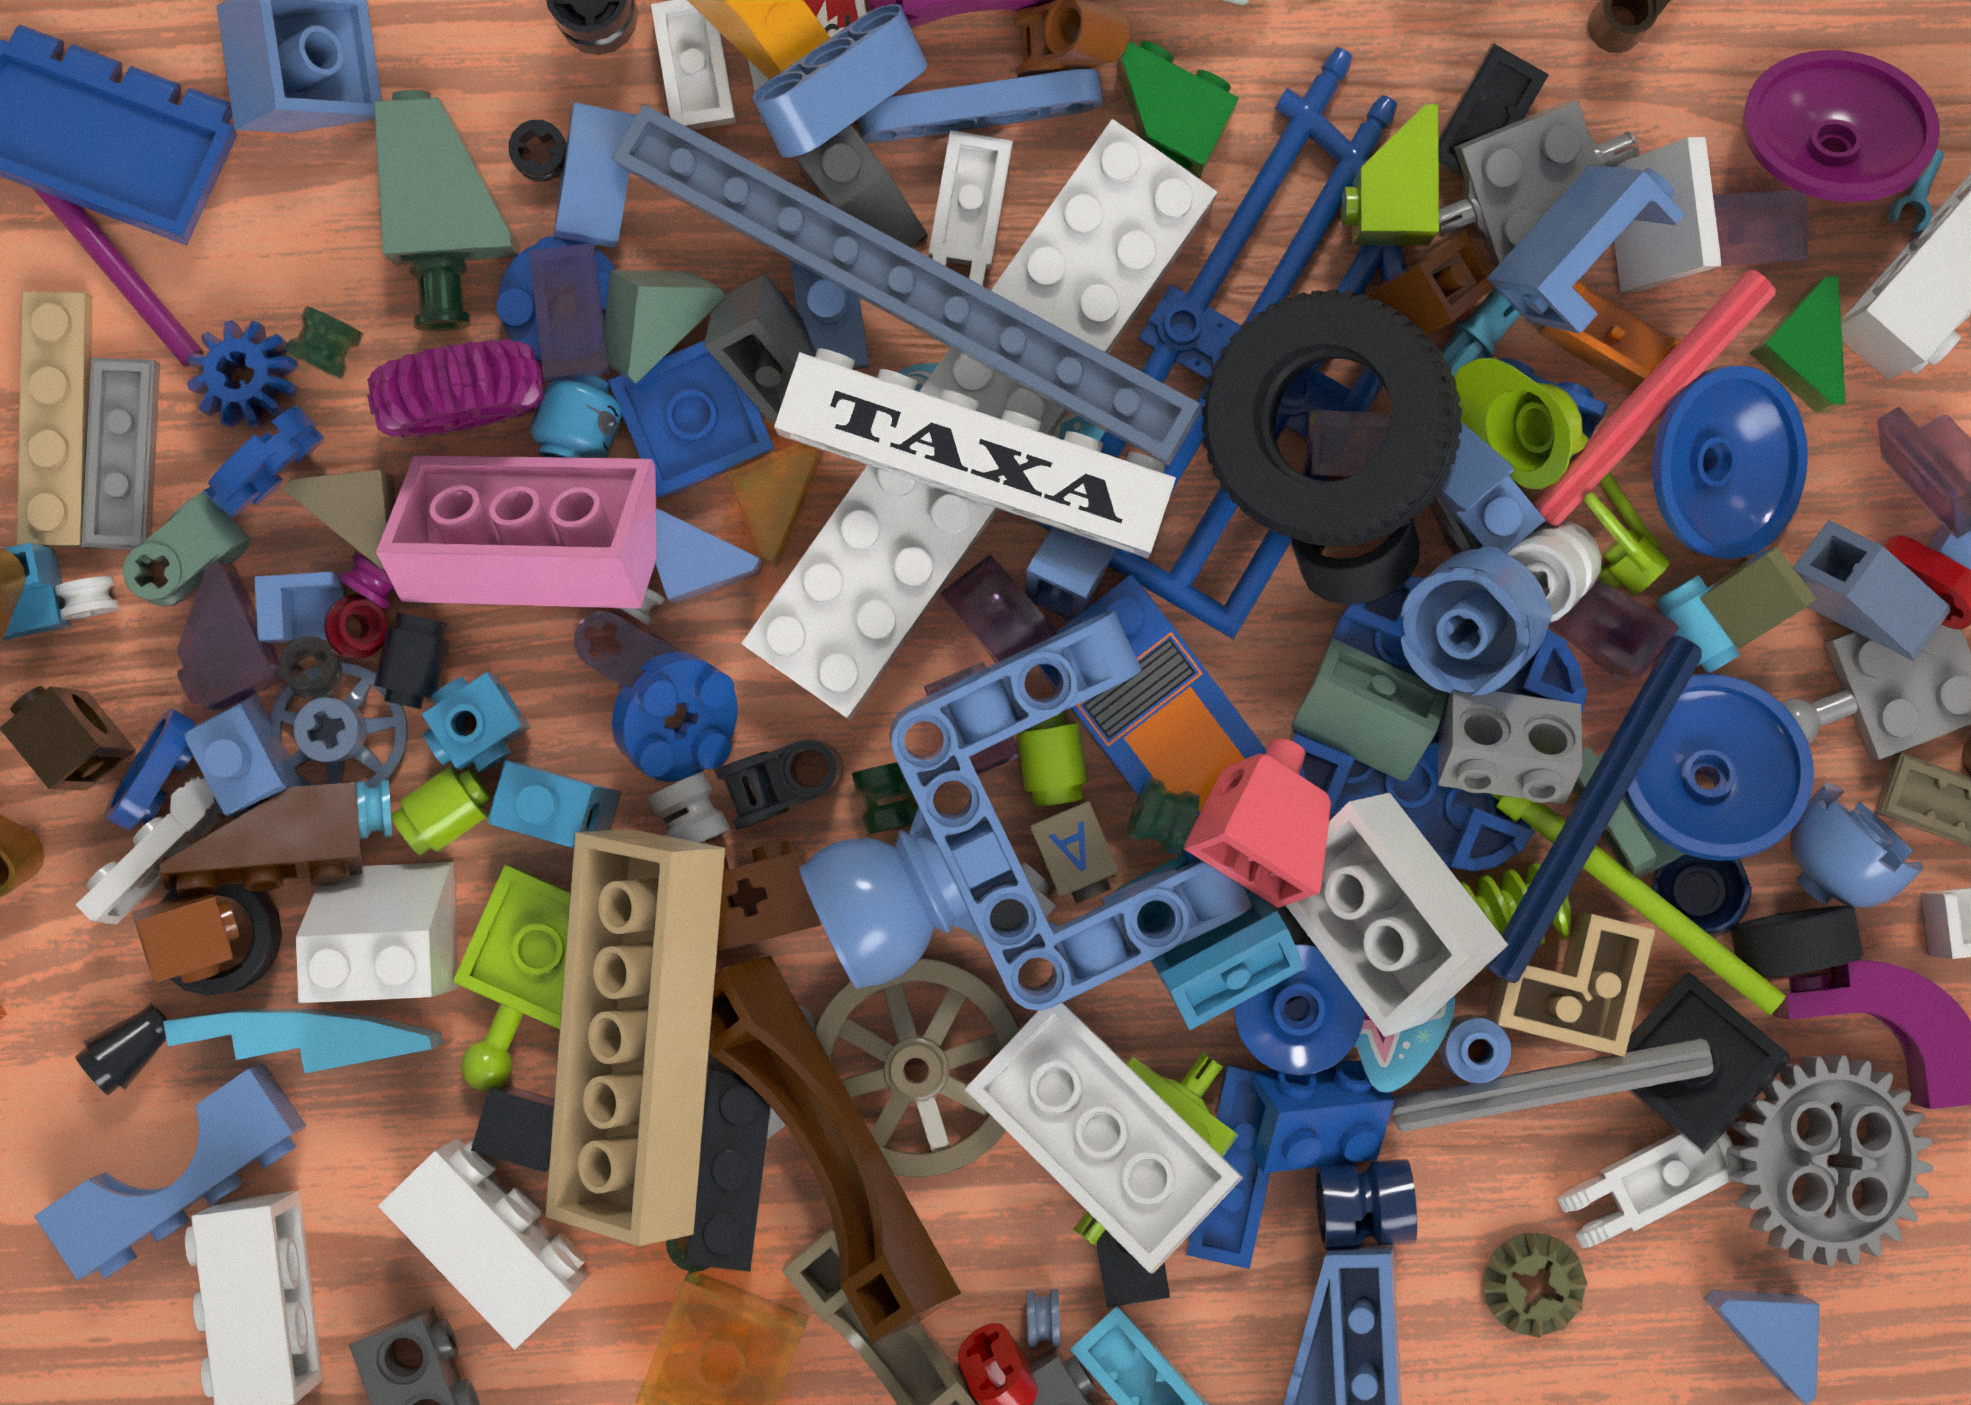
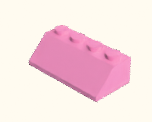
(523, 531)

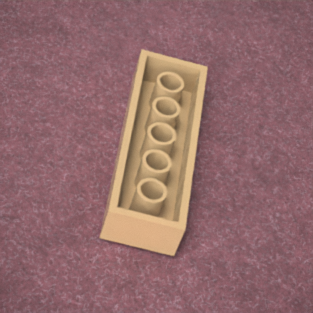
(634, 1034)

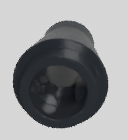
(123, 1050)

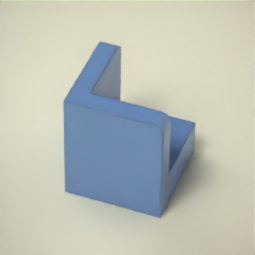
(295, 605)

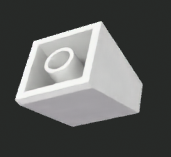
(380, 935)

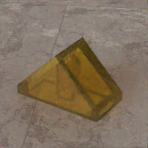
(773, 495)

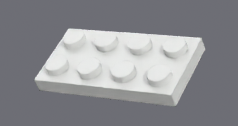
(1104, 1134)

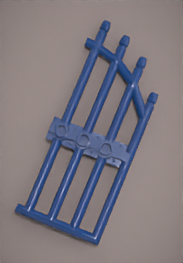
(1193, 335)

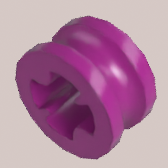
(368, 580)

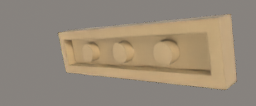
(53, 416)

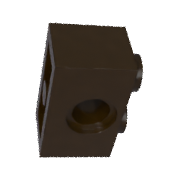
(65, 737)

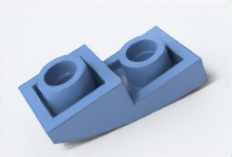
(591, 183)

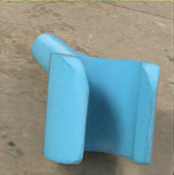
(1917, 197)

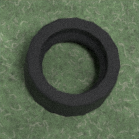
(1360, 577)
(1798, 941)
(263, 949)

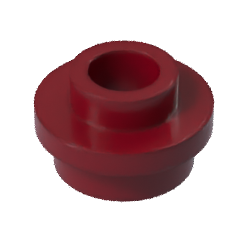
(372, 621)

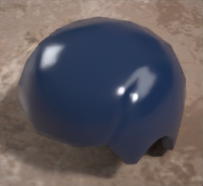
(1706, 891)

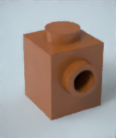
(186, 937)

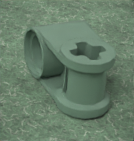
(185, 546)

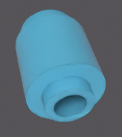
(1697, 623)

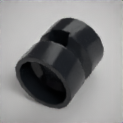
(595, 24)

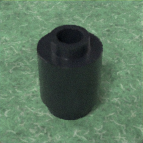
(412, 660)

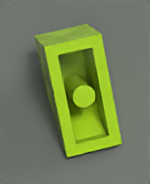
(1398, 188)

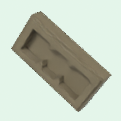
(1927, 798)

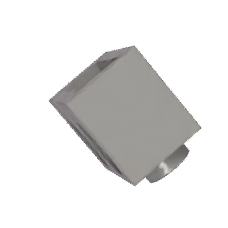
(1510, 746)

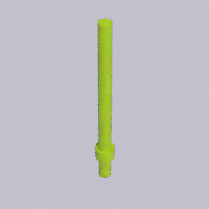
(1652, 907)

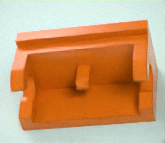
(1614, 341)

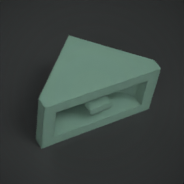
(651, 315)

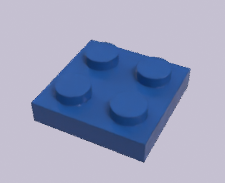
(691, 420)

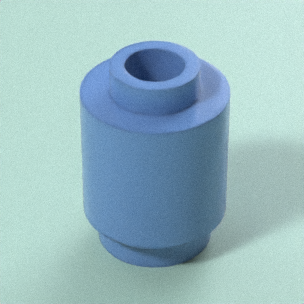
(1454, 1049)

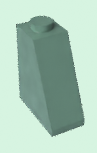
(432, 187)

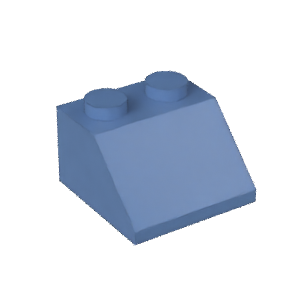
(298, 63)

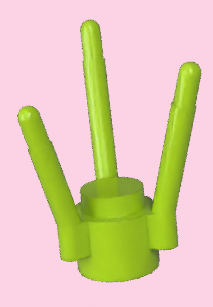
(1634, 553)

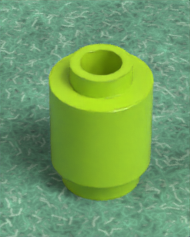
(1052, 761)
(441, 810)

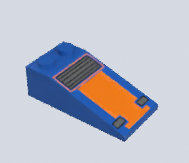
(1168, 716)

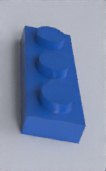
(1233, 1225)

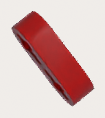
(1941, 574)
(996, 1367)

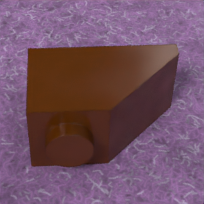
(1438, 284)

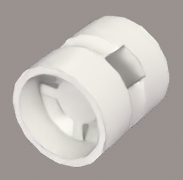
(1563, 562)

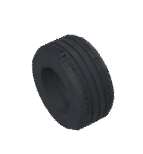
(1256, 374)

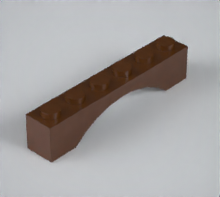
(883, 1248)

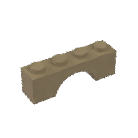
(906, 1362)

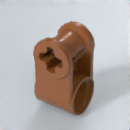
(1070, 36)

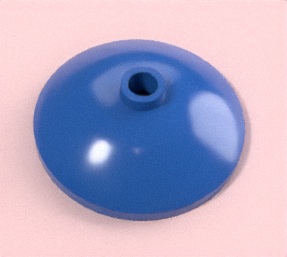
(1730, 462)
(1757, 772)

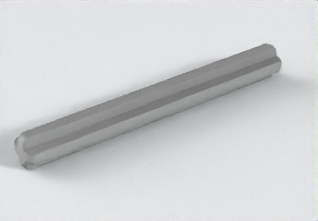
(1553, 1085)

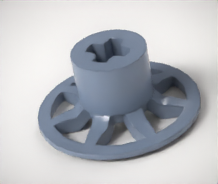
(336, 729)

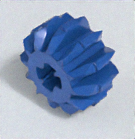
(245, 398)

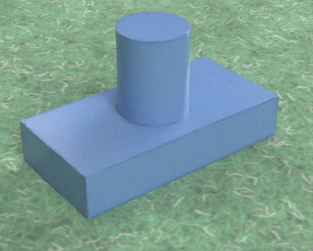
(830, 316)

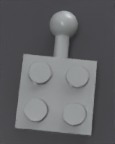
(1892, 697)

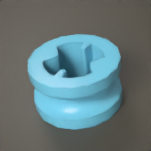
(374, 809)

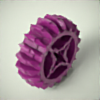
(455, 388)

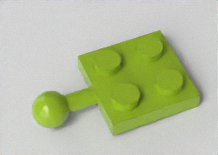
(516, 961)

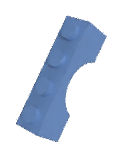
(106, 1217)

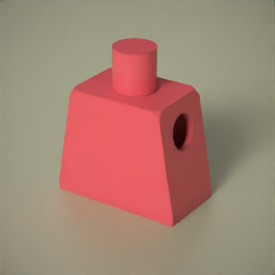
(1266, 826)

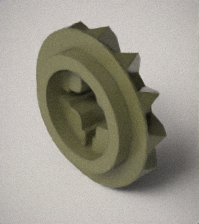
(1526, 1255)

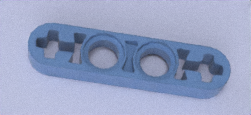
(982, 105)

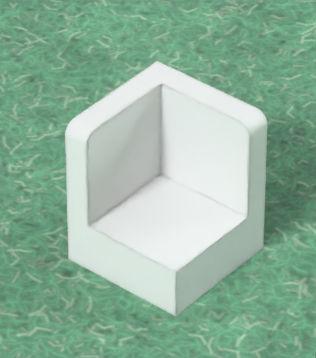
(1948, 922)

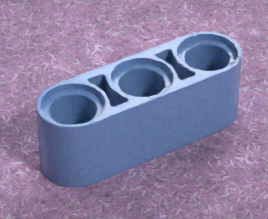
(840, 81)

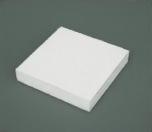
(1661, 253)

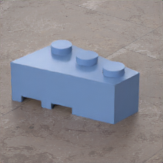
(1351, 1333)

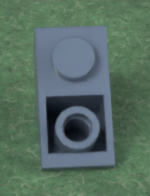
(1870, 591)

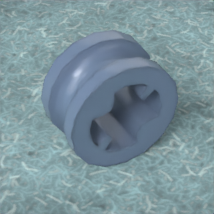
(1043, 1318)

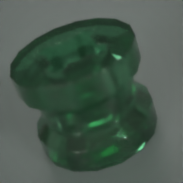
(323, 342)
(1163, 815)

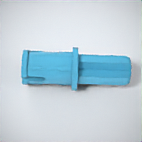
(1480, 331)

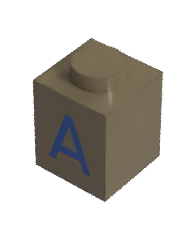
(1075, 852)

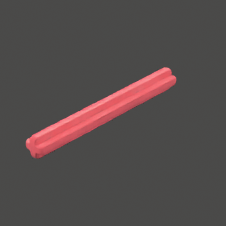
(1654, 395)

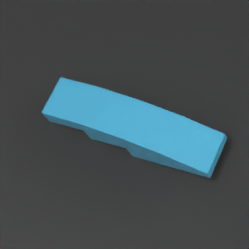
(324, 1036)
(1132, 1365)

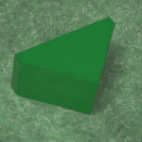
(1807, 347)

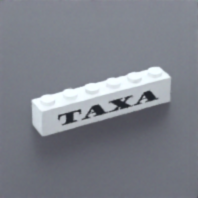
(973, 453)

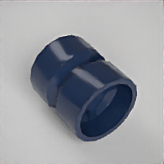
(1366, 1204)

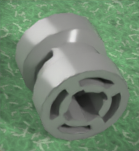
(693, 794)

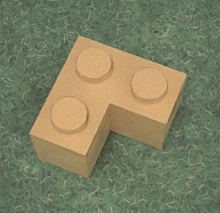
(1593, 996)

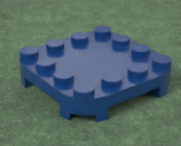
(1458, 824)

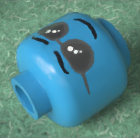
(576, 419)

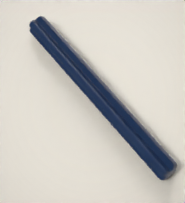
(1595, 807)

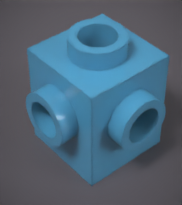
(496, 718)

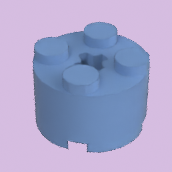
(1501, 600)

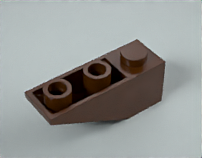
(286, 838)

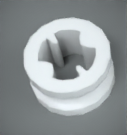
(86, 597)

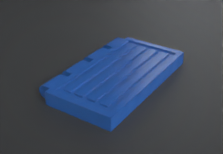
(109, 142)

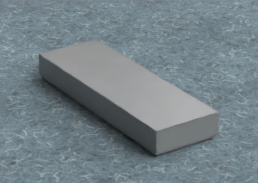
(120, 453)

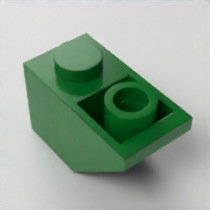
(1174, 108)

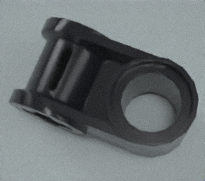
(776, 781)

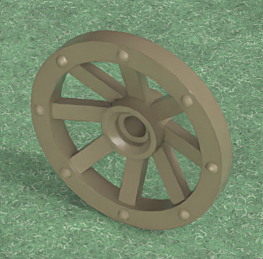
(961, 984)

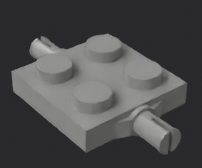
(1523, 171)

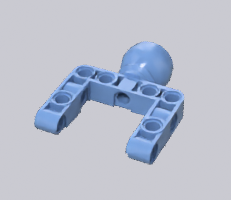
(958, 865)

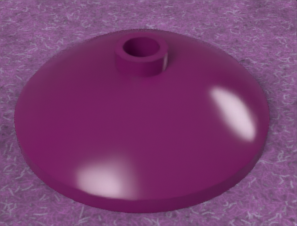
(1841, 126)

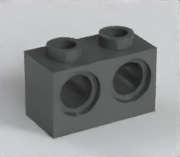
(395, 1384)

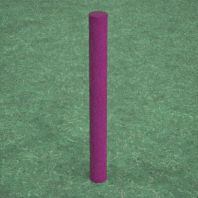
(124, 277)

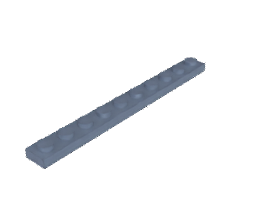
(908, 285)

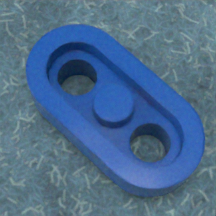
(139, 792)

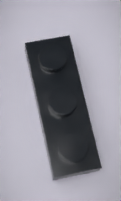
(729, 1174)

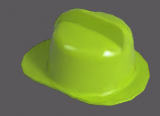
(1522, 420)

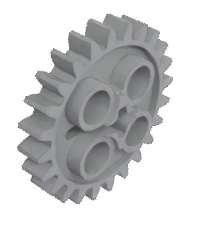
(1882, 1162)

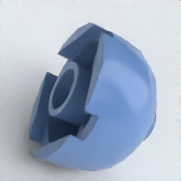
(1849, 853)

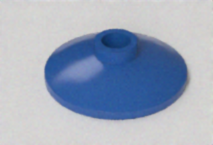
(1309, 1043)

